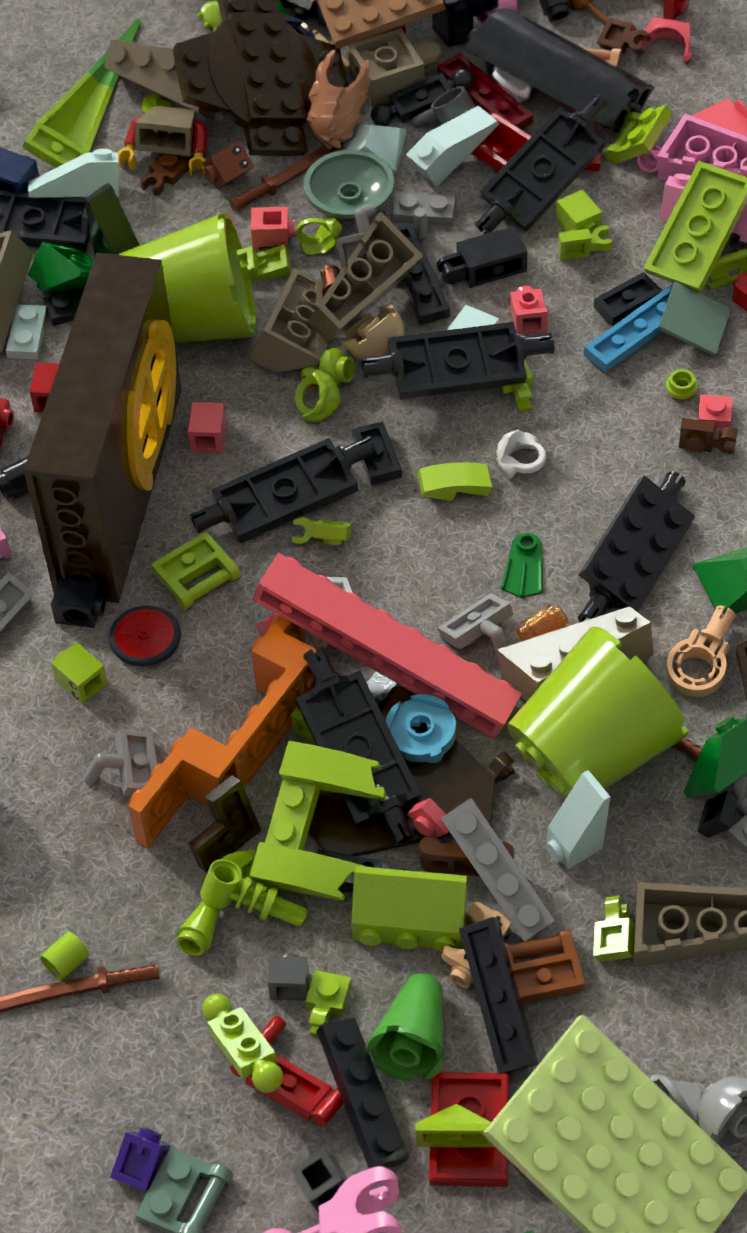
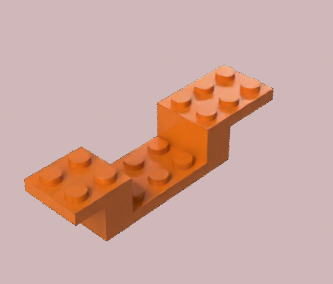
(202, 763)

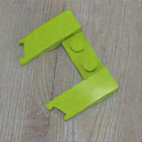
(304, 773)

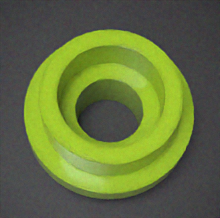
(681, 384)

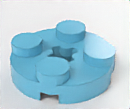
(440, 724)

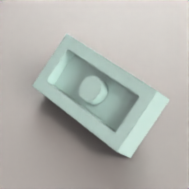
(27, 332)

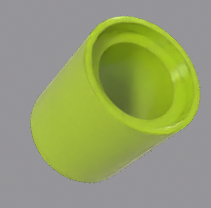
(64, 955)

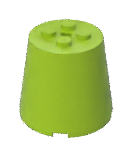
(204, 281)
(595, 716)

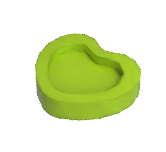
(153, 100)

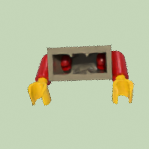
(167, 132)

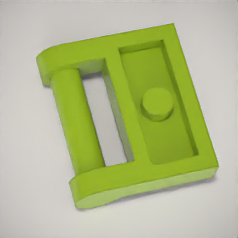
(638, 134)
(189, 563)

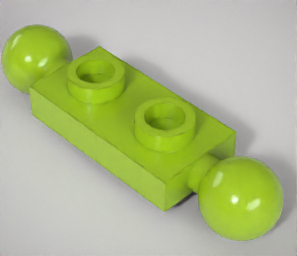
(242, 1043)

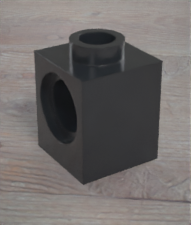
(77, 602)

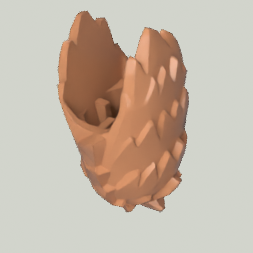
(336, 109)

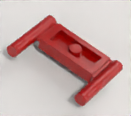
(299, 1090)

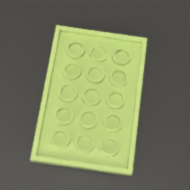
(614, 1144)

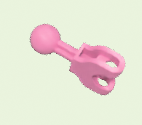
(357, 1208)

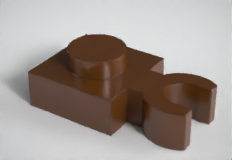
(621, 36)
(165, 169)
(702, 436)

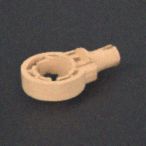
(704, 647)

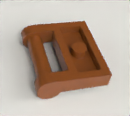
(547, 975)

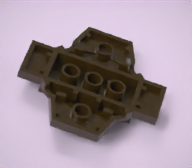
(256, 73)

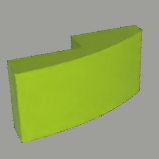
(447, 479)

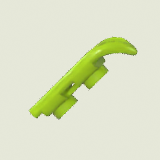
(725, 263)

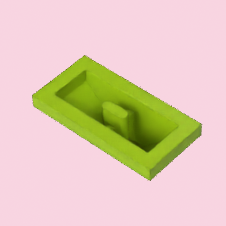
(452, 1128)

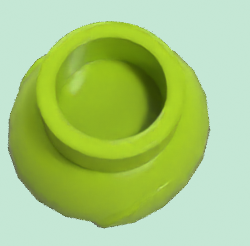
(335, 364)

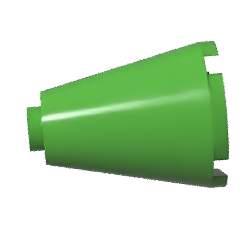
(411, 1031)

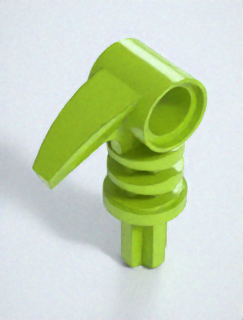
(226, 883)

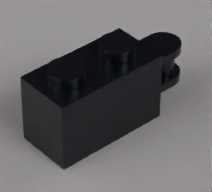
(485, 258)

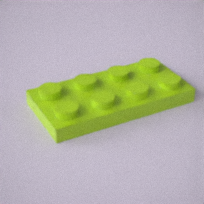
(699, 227)

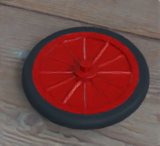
(144, 635)

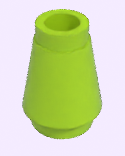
(198, 930)

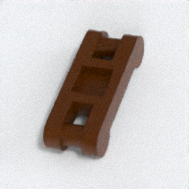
(448, 858)

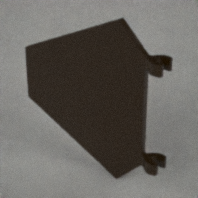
(446, 782)

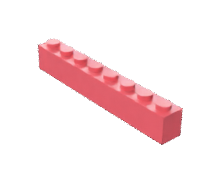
(386, 644)

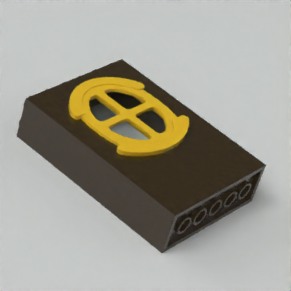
(105, 424)

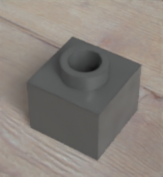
(288, 977)

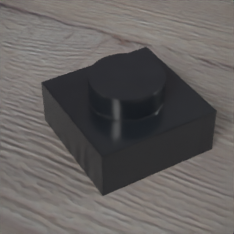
(718, 814)

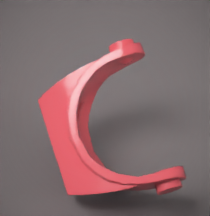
(670, 29)

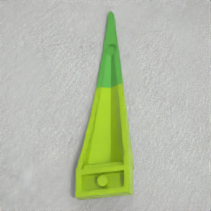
(74, 120)

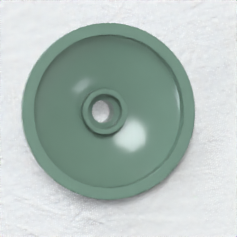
(347, 182)

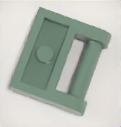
(174, 1188)

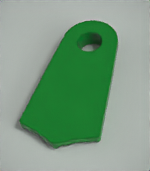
(524, 567)

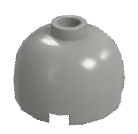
(724, 1109)

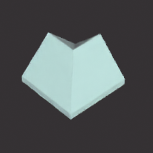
(378, 140)

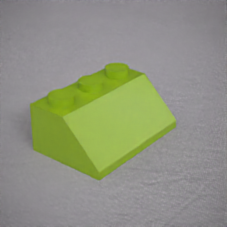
(408, 908)

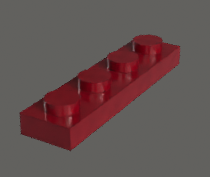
(488, 93)

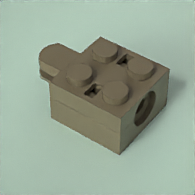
(392, 63)

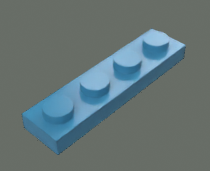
(628, 334)

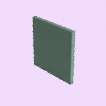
(694, 318)

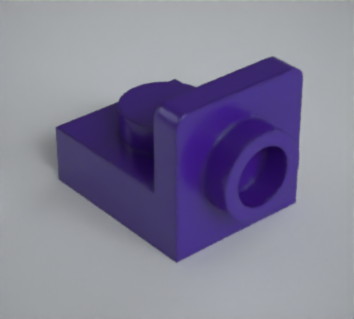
(139, 1158)

